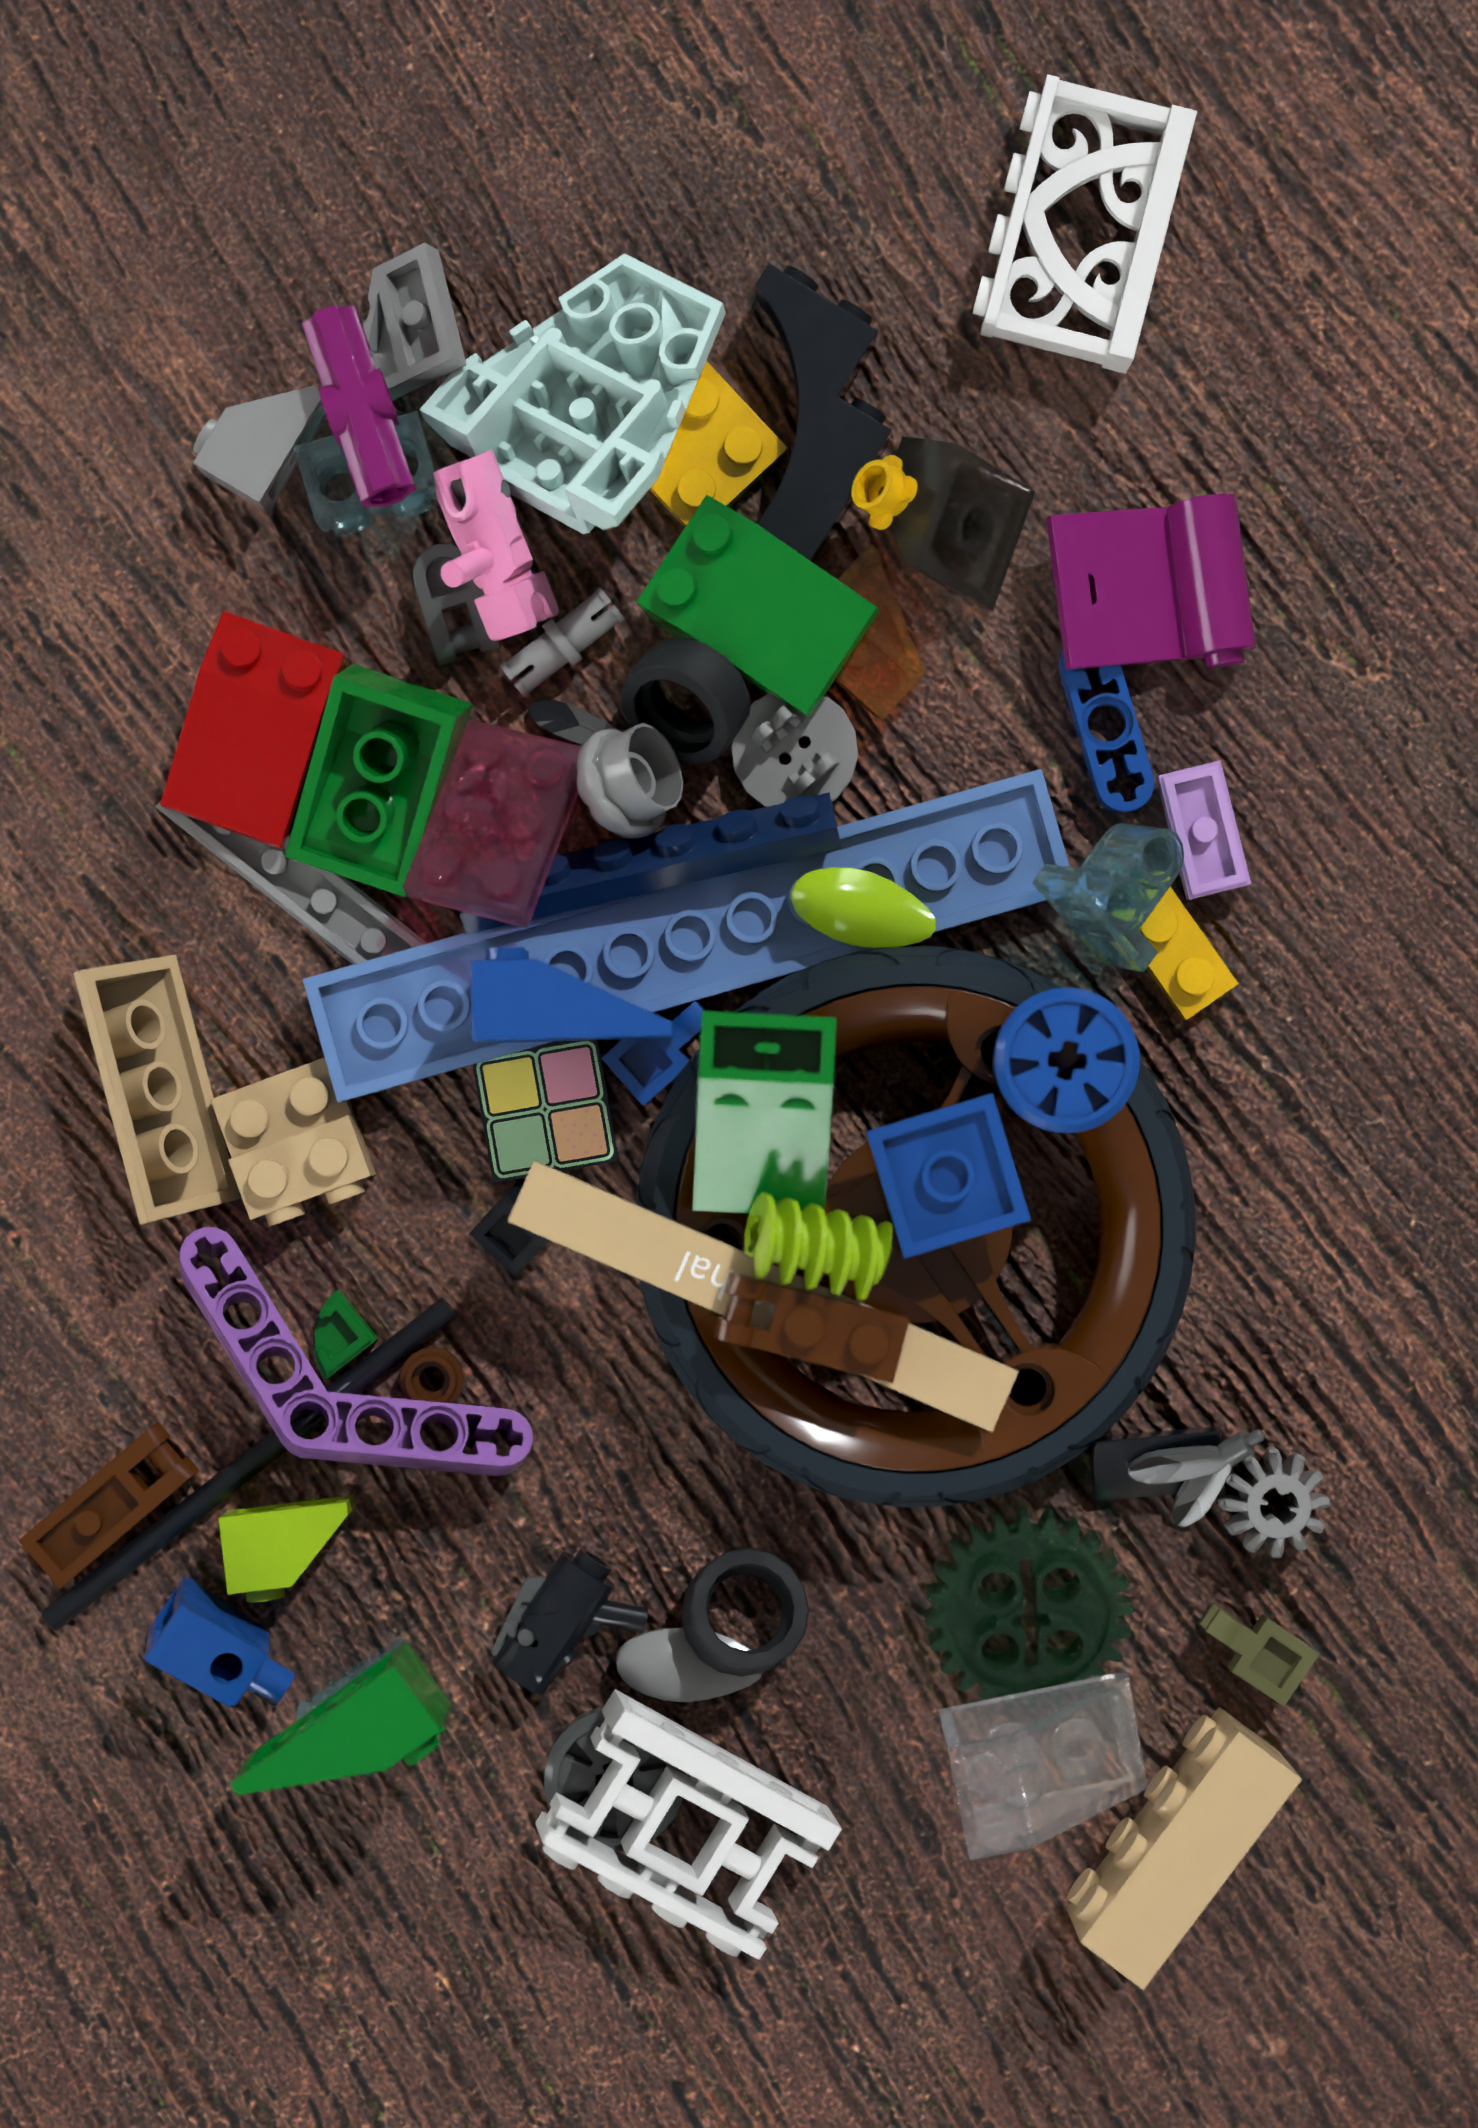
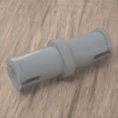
(562, 642)

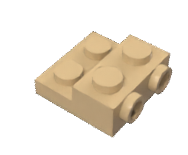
(292, 1142)

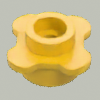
(883, 490)

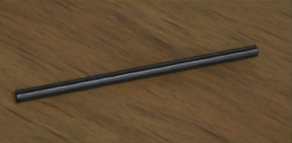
(241, 1470)

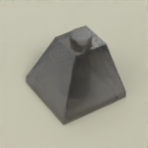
(961, 519)

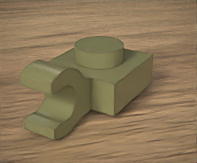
(1264, 1655)

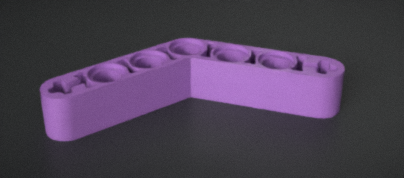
(339, 1410)

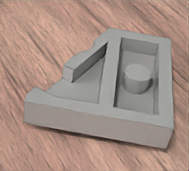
(412, 321)

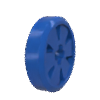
(1090, 1093)

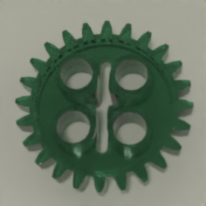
(971, 1615)

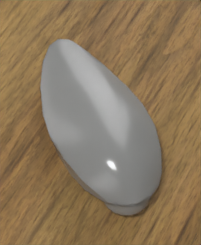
(667, 1668)

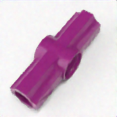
(358, 406)

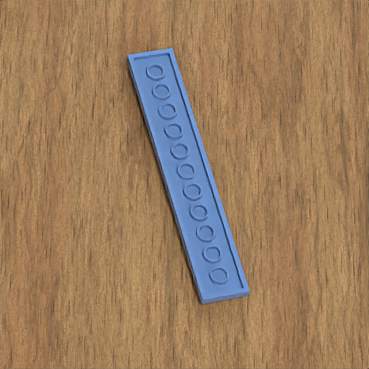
(688, 942)

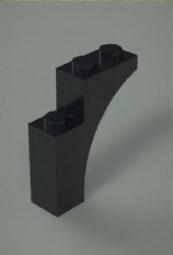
(832, 436)

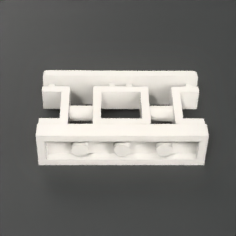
(712, 1784)

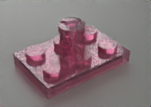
(496, 824)

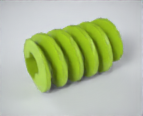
(817, 1245)

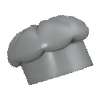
(629, 779)

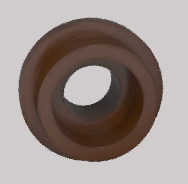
(432, 1357)

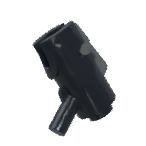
(555, 1615)

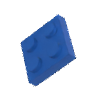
(947, 1175)

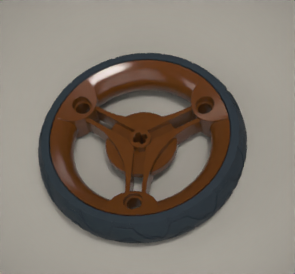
(1084, 1378)

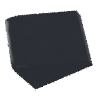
(505, 1241)

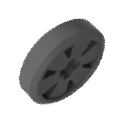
(574, 1771)

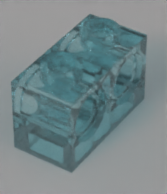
(325, 458)

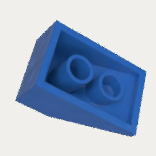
(540, 1003)

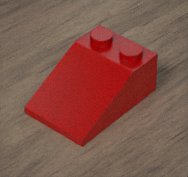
(251, 729)

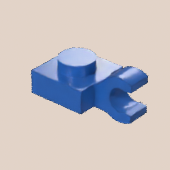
(652, 1064)

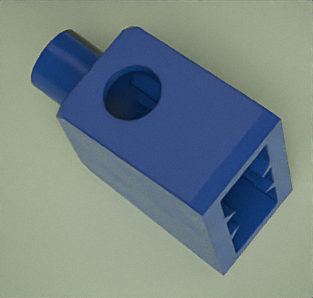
(199, 1628)

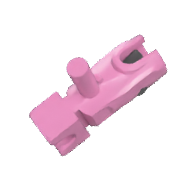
(491, 547)

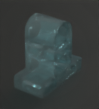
(1116, 891)

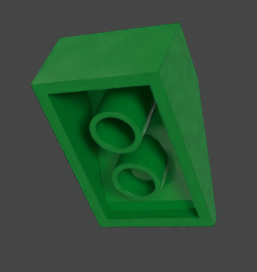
(757, 605)
(375, 776)
(358, 1730)

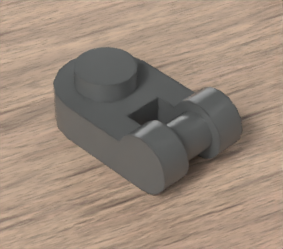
(440, 598)

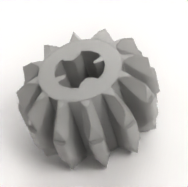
(1262, 1524)

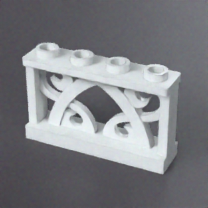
(1149, 164)

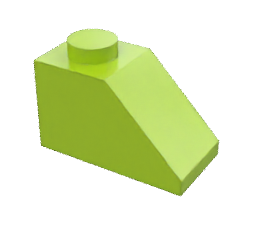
(276, 1543)

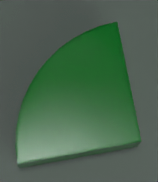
(339, 1334)

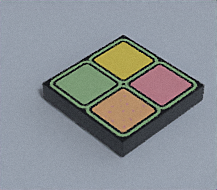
(546, 1109)

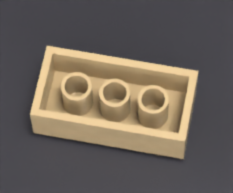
(1179, 1846)

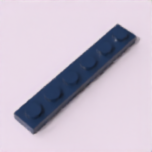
(682, 856)

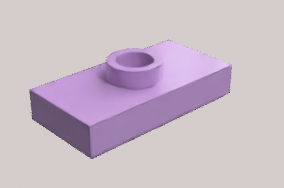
(1203, 818)

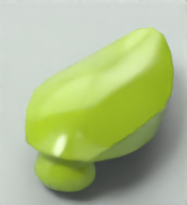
(861, 908)

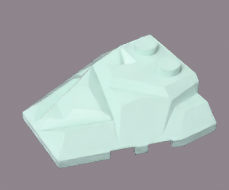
(587, 395)

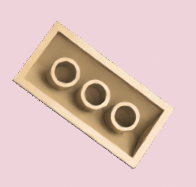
(156, 1087)

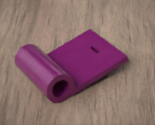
(1159, 584)

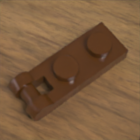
(814, 1328)
(106, 1507)

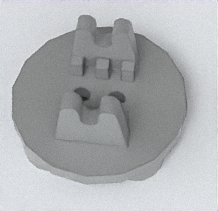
(775, 730)

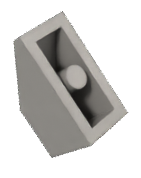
(254, 443)

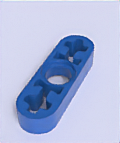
(1134, 764)

